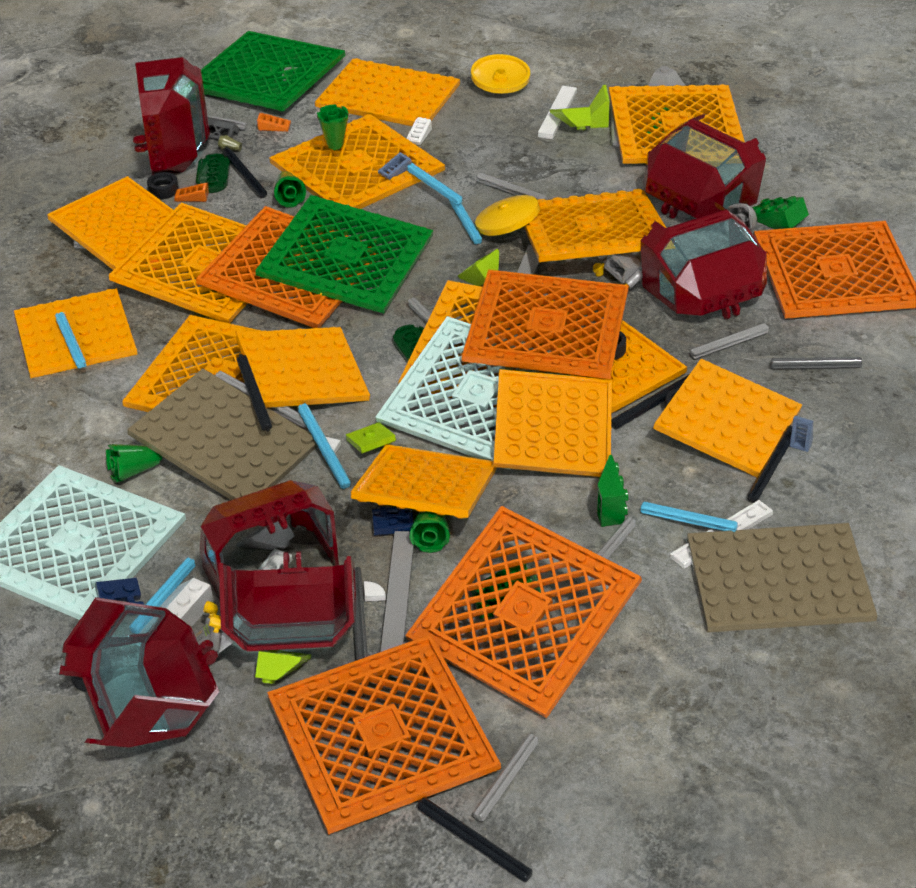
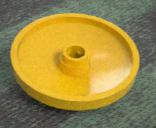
(500, 73)
(507, 215)

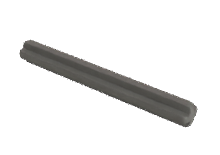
(817, 362)

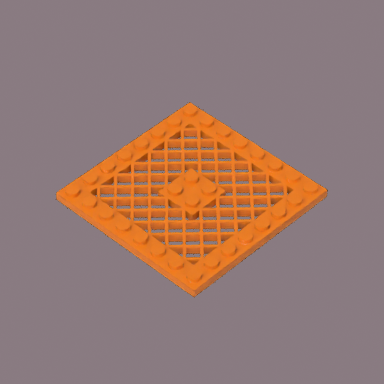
(235, 253)
(837, 269)
(547, 324)
(524, 609)
(380, 732)

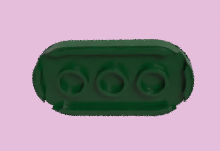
(214, 171)
(406, 340)

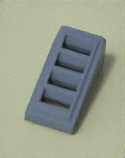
(398, 163)
(805, 440)

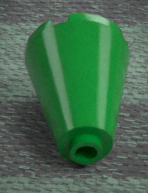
(333, 124)
(289, 189)
(129, 460)
(429, 532)

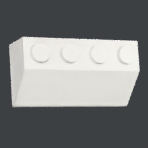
(189, 600)

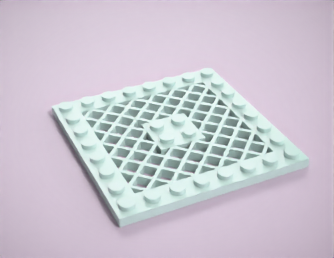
(474, 390)
(76, 539)

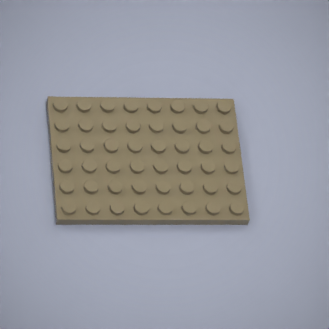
(218, 438)
(780, 577)

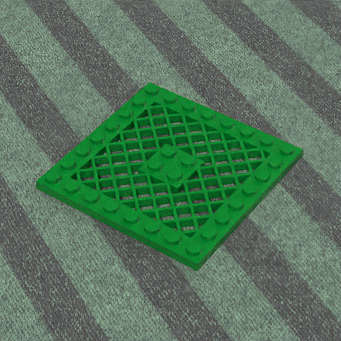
(254, 69)
(345, 253)

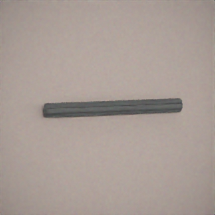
(359, 627)

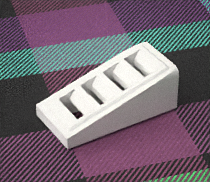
(420, 129)

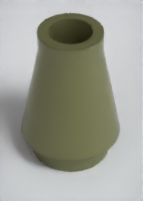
(230, 142)

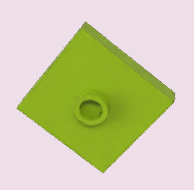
(370, 437)

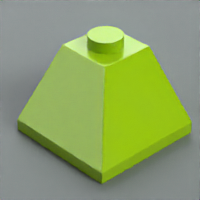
(600, 109)
(574, 117)
(477, 272)
(278, 663)

